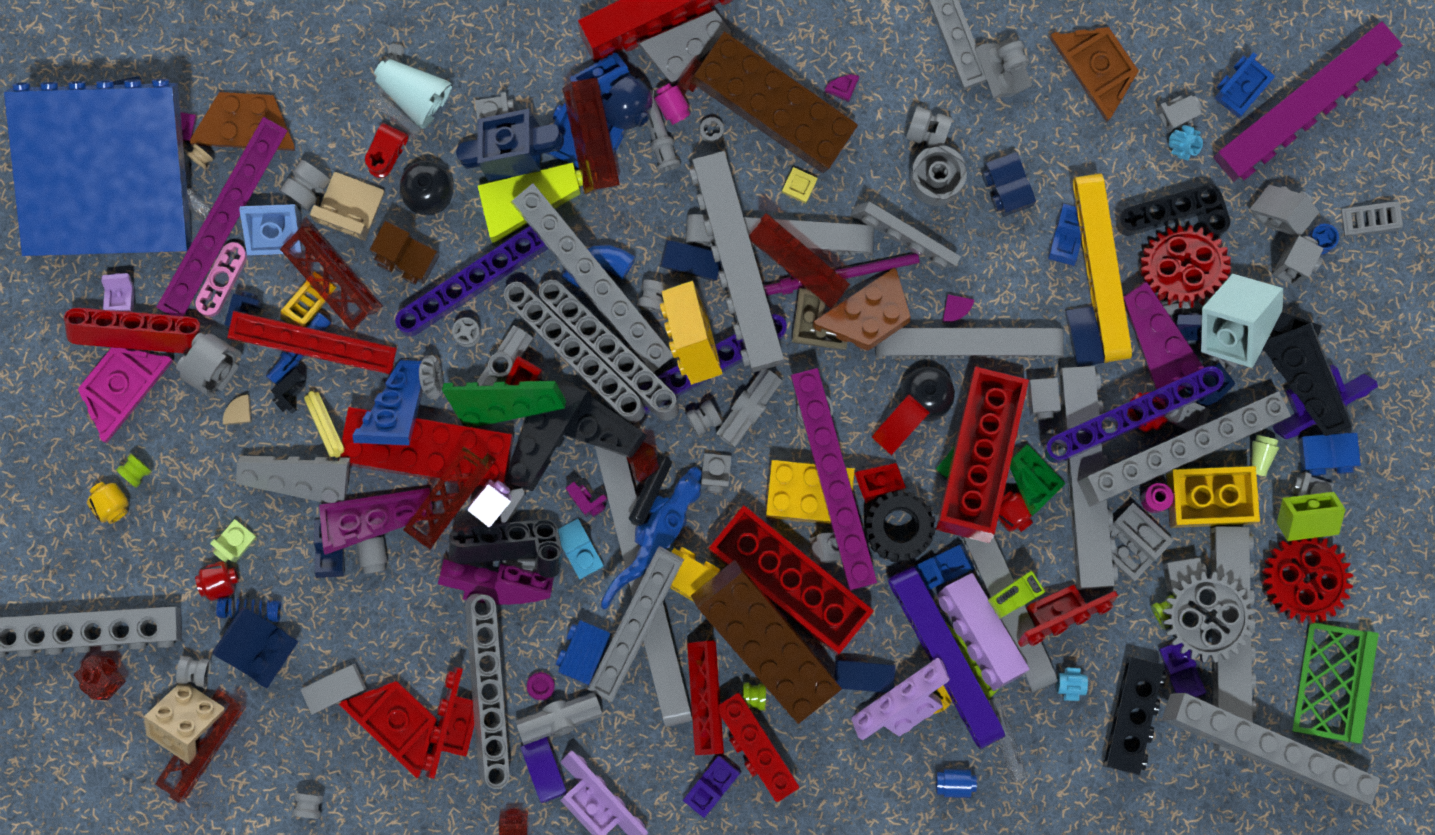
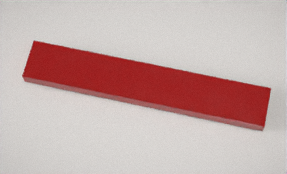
(311, 343)

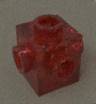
(99, 677)

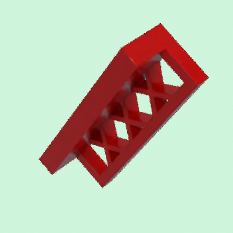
(705, 698)

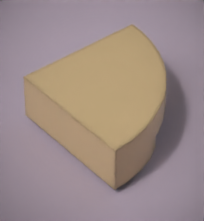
(238, 411)

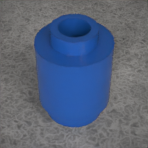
(956, 783)

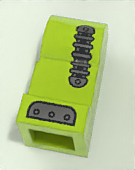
(1016, 595)

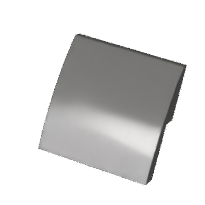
(1145, 539)

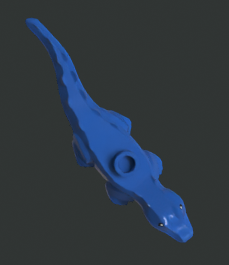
(661, 530)

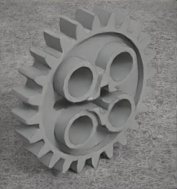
(1223, 596)

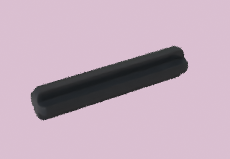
(649, 492)

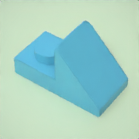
(579, 549)

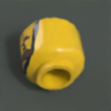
(107, 502)

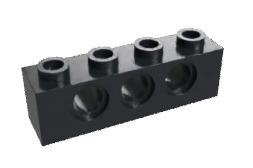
(1116, 755)

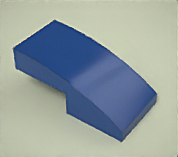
(1066, 237)
(944, 567)

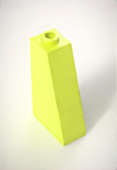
(502, 219)

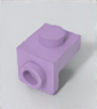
(118, 292)

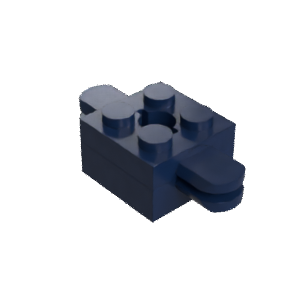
(507, 132)

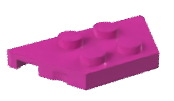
(119, 386)

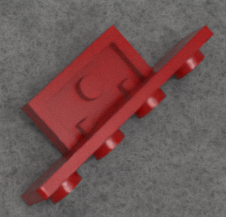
(1060, 610)
(454, 727)
(761, 754)

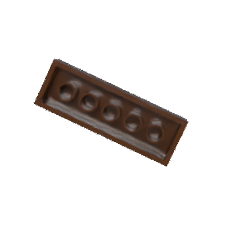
(774, 102)
(766, 642)

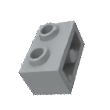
(1285, 210)
(1299, 260)

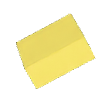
(799, 185)

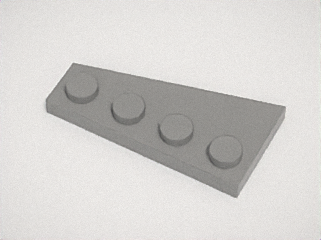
(901, 232)
(306, 479)

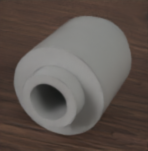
(372, 555)

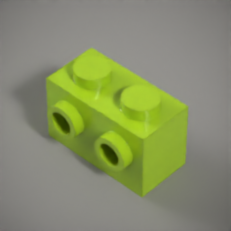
(1310, 516)

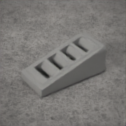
(1395, 217)

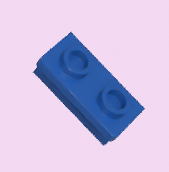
(1244, 86)

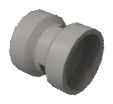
(652, 295)
(703, 418)
(193, 671)

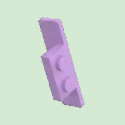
(904, 704)
(594, 803)

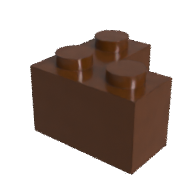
(399, 251)

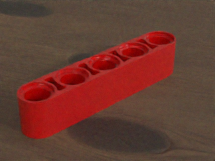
(130, 330)

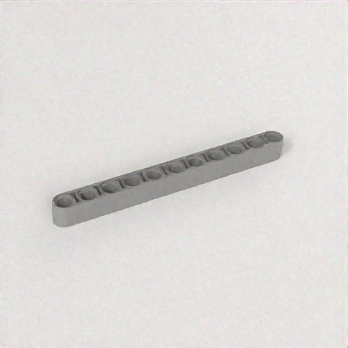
(658, 639)

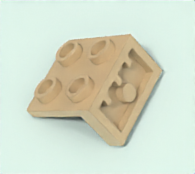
(348, 206)
(181, 720)

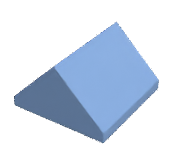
(269, 228)

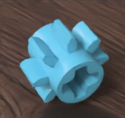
(1185, 142)
(1072, 684)

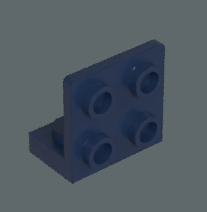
(255, 647)

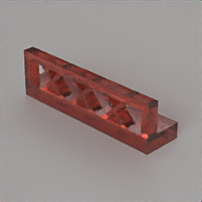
(590, 135)
(798, 261)
(338, 270)
(458, 501)
(205, 754)

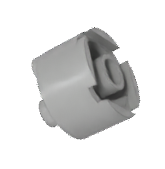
(942, 190)
(208, 364)

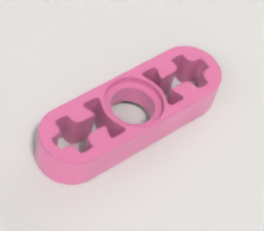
(216, 269)

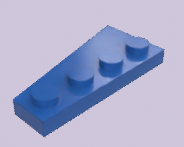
(394, 409)

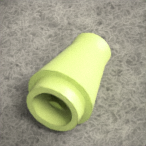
(1263, 453)

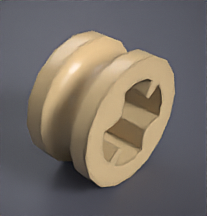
(199, 156)

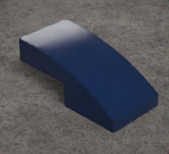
(690, 260)
(1085, 336)
(330, 564)
(865, 676)

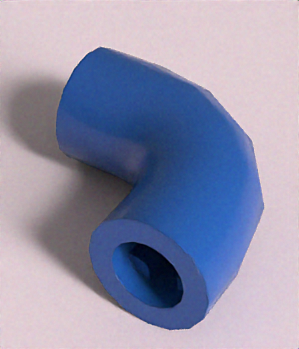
(611, 260)

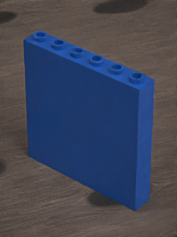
(98, 167)

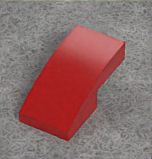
(900, 424)

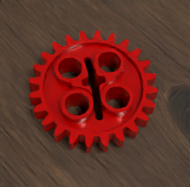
(1194, 248)
(1287, 593)

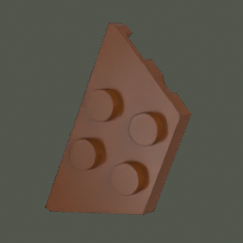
(1098, 65)
(235, 119)
(869, 314)

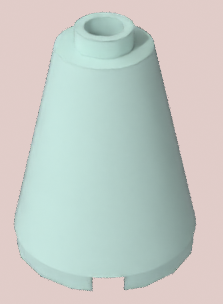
(413, 90)

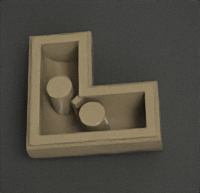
(808, 310)

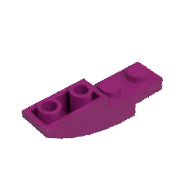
(505, 587)

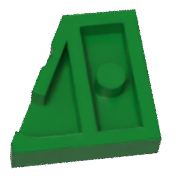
(1034, 479)

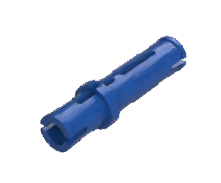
(290, 360)

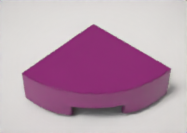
(842, 87)
(956, 308)

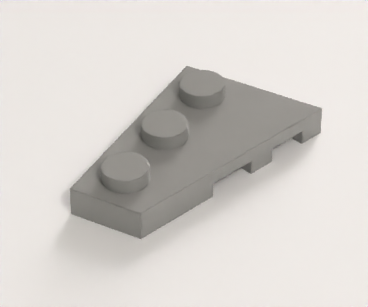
(679, 46)

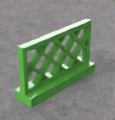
(1359, 689)

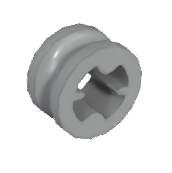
(716, 136)

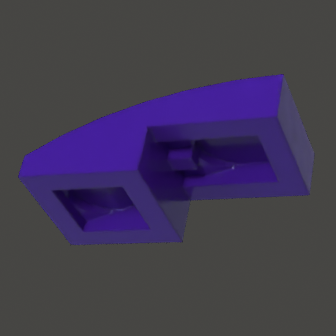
(1182, 671)
(543, 770)
(712, 786)

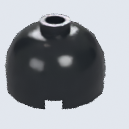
(426, 188)
(931, 389)

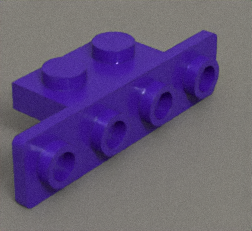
(1301, 418)

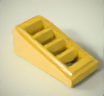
(291, 318)

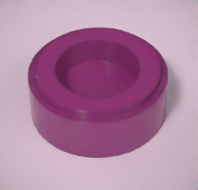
(540, 686)

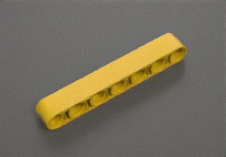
(1102, 266)

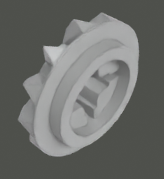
(431, 377)

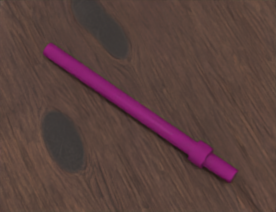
(787, 285)

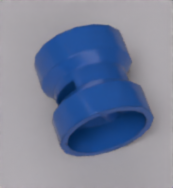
(1326, 235)

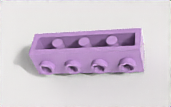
(982, 632)

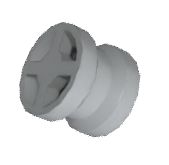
(1013, 56)
(464, 327)
(307, 805)

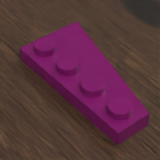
(1159, 338)
(365, 518)

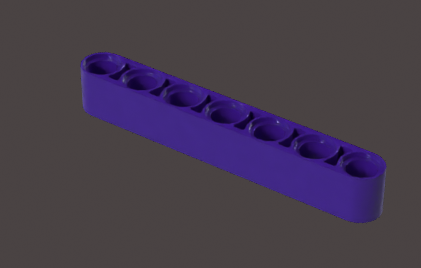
(463, 281)
(729, 343)
(1143, 405)
(940, 644)

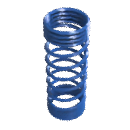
(272, 608)

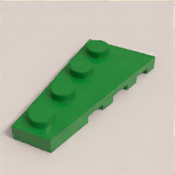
(502, 402)

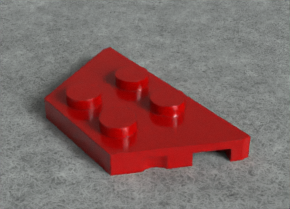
(395, 722)

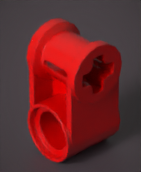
(385, 146)

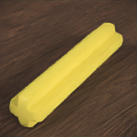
(324, 424)

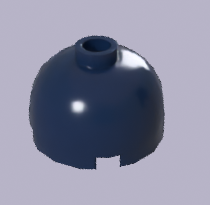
(628, 104)

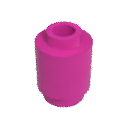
(672, 103)
(1151, 504)

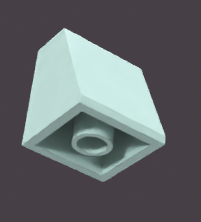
(1240, 319)

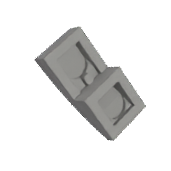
(333, 689)

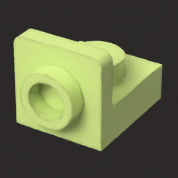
(233, 542)

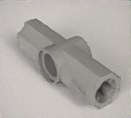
(513, 346)
(749, 407)
(559, 718)

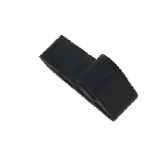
(1171, 215)
(508, 542)

